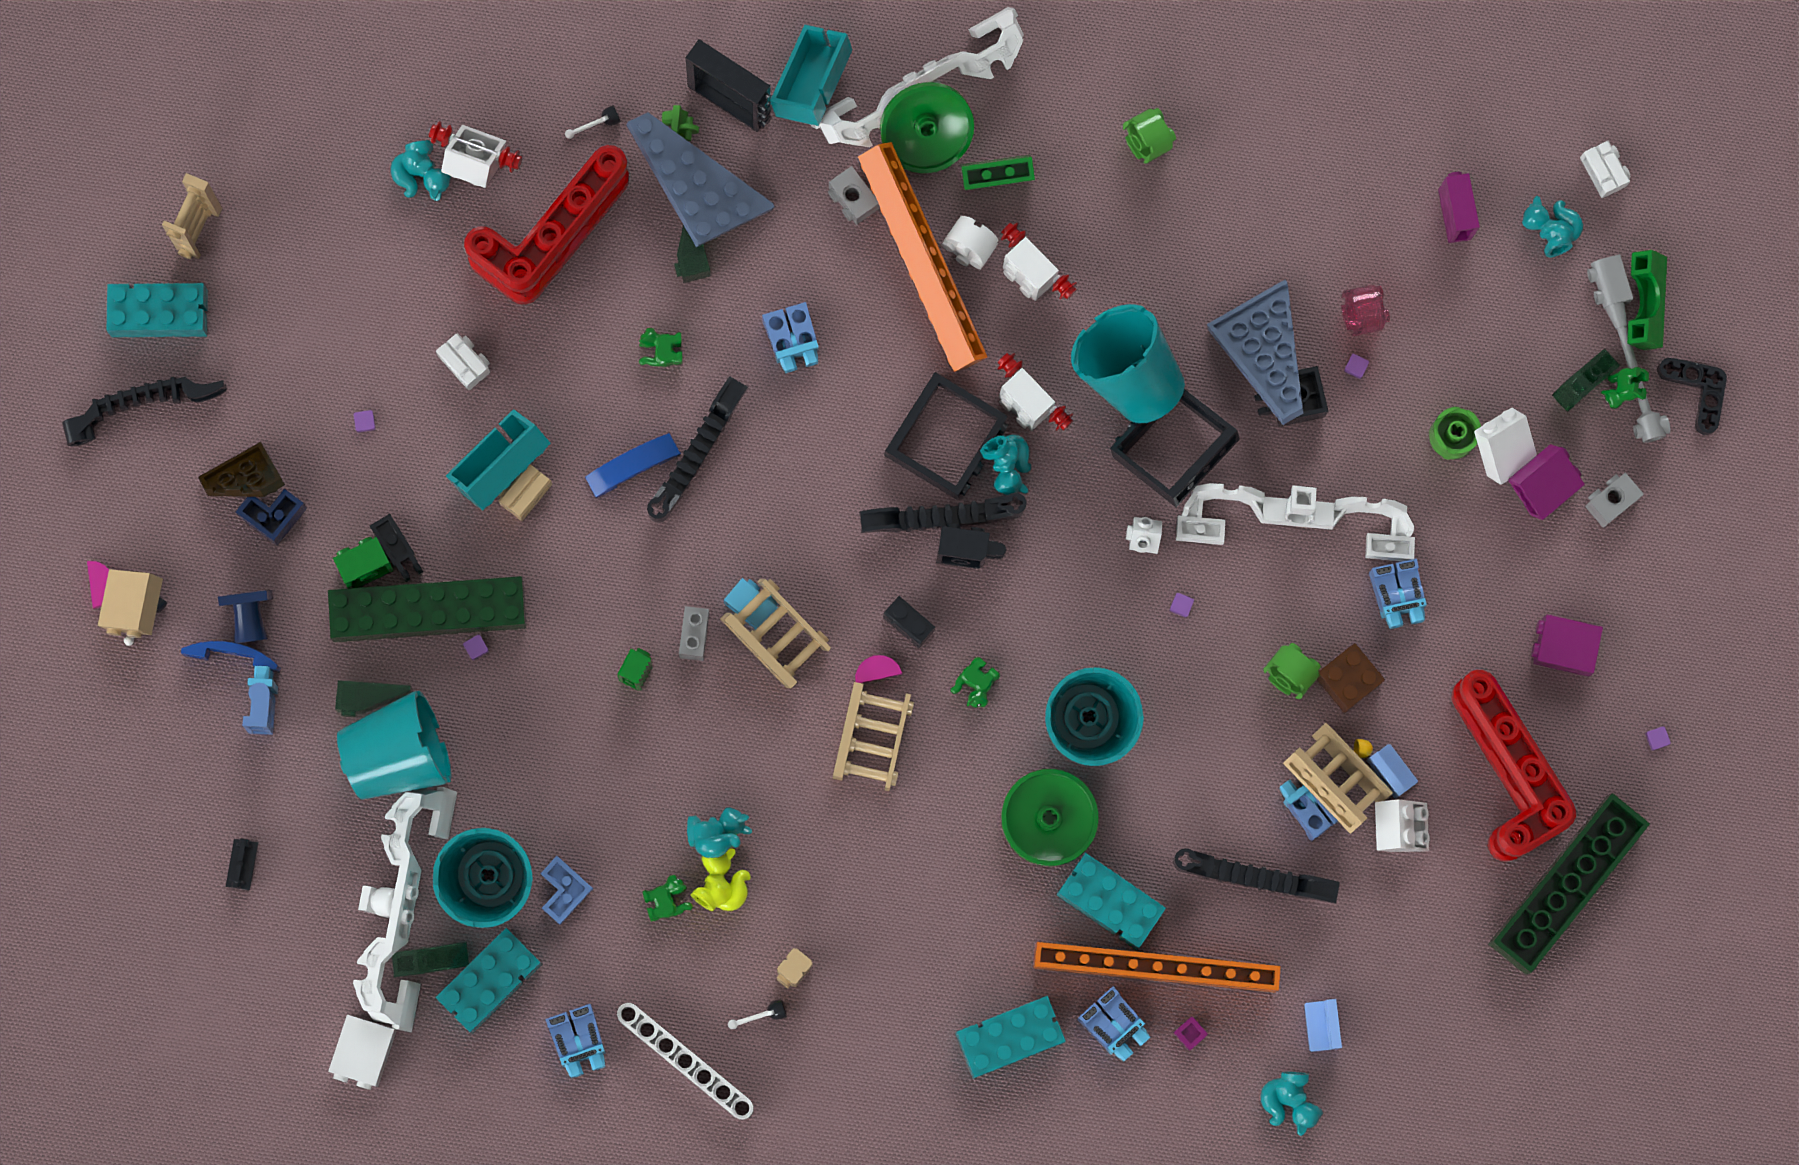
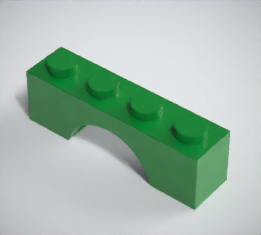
(1649, 273)

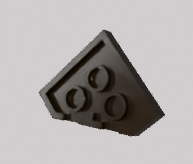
(243, 475)

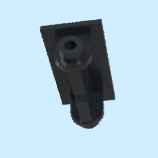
(241, 864)

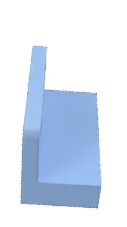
(1392, 770)
(1322, 1025)

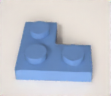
(570, 888)

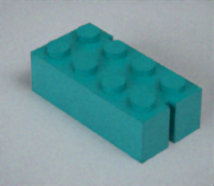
(811, 75)
(157, 310)
(496, 462)
(1111, 901)
(488, 980)
(1010, 1037)

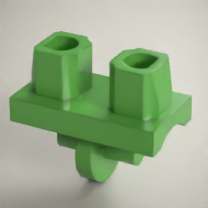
(680, 122)

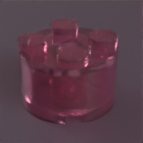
(1364, 310)

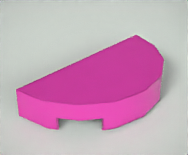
(97, 577)
(877, 668)

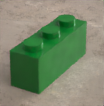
(997, 172)

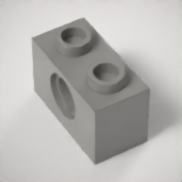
(851, 182)
(1626, 493)
(694, 633)

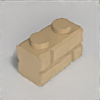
(525, 492)
(793, 968)

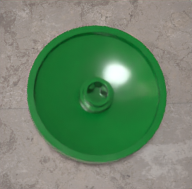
(928, 126)
(1049, 817)

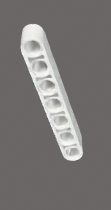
(674, 1055)

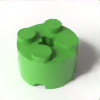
(1149, 135)
(1454, 420)
(1292, 670)

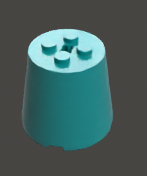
(1129, 363)
(1115, 712)
(394, 749)
(461, 880)

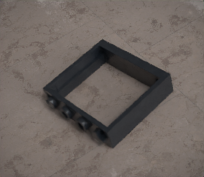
(728, 85)
(975, 466)
(1196, 473)

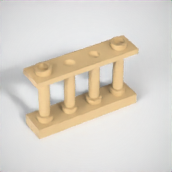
(192, 216)
(770, 655)
(850, 744)
(1325, 790)

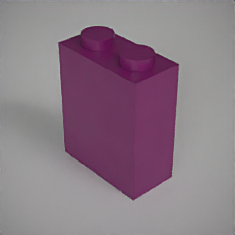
(1458, 207)
(1546, 481)
(1566, 645)

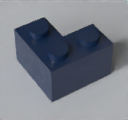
(275, 520)

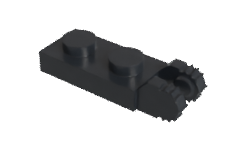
(395, 545)

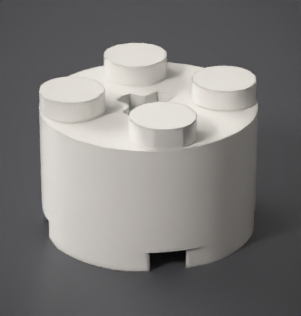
(970, 243)

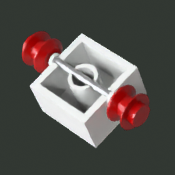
(473, 154)
(1031, 267)
(1027, 398)

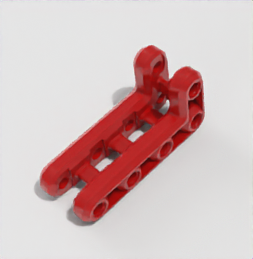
(528, 269)
(1519, 765)

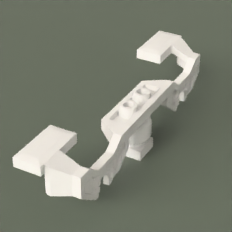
(968, 64)
(1301, 511)
(399, 905)

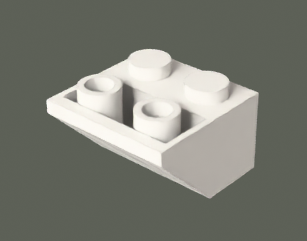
(1402, 826)

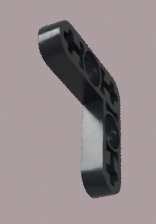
(1707, 388)

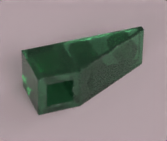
(1585, 380)
(430, 959)

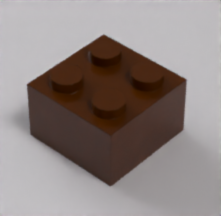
(1349, 678)

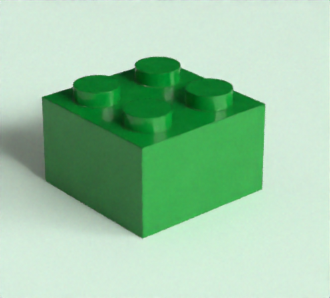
(362, 563)

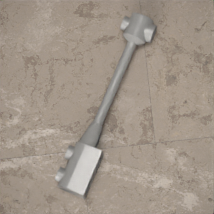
(1614, 295)

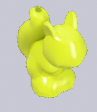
(717, 890)

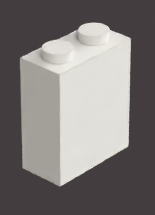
(1505, 445)
(362, 1052)

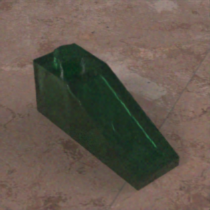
(691, 260)
(363, 697)

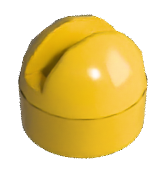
(1362, 748)

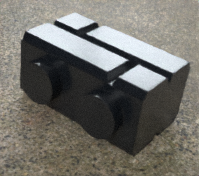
(908, 622)

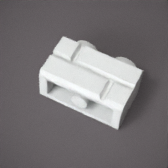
(1605, 169)
(463, 361)

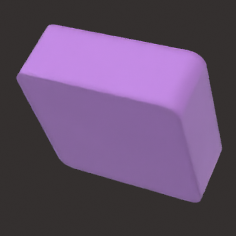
(1356, 366)
(364, 421)
(1181, 605)
(475, 647)
(1658, 738)

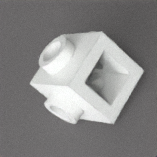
(1144, 535)

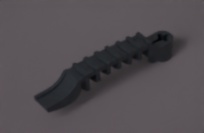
(80, 429)
(700, 447)
(893, 520)
(1299, 886)

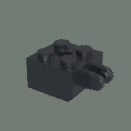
(1313, 399)
(967, 547)

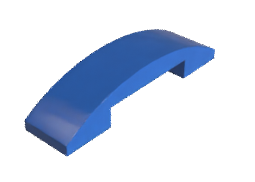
(631, 464)
(203, 649)

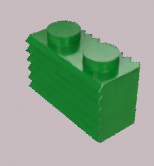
(635, 668)

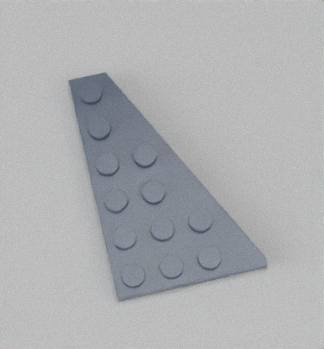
(700, 189)
(1263, 348)

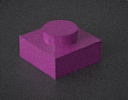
(1190, 1033)

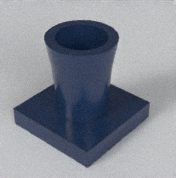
(247, 614)

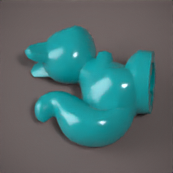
(417, 163)
(1558, 232)
(1008, 453)
(717, 837)
(1290, 1092)

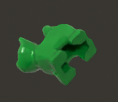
(664, 346)
(1627, 386)
(979, 681)
(663, 899)

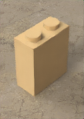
(130, 603)

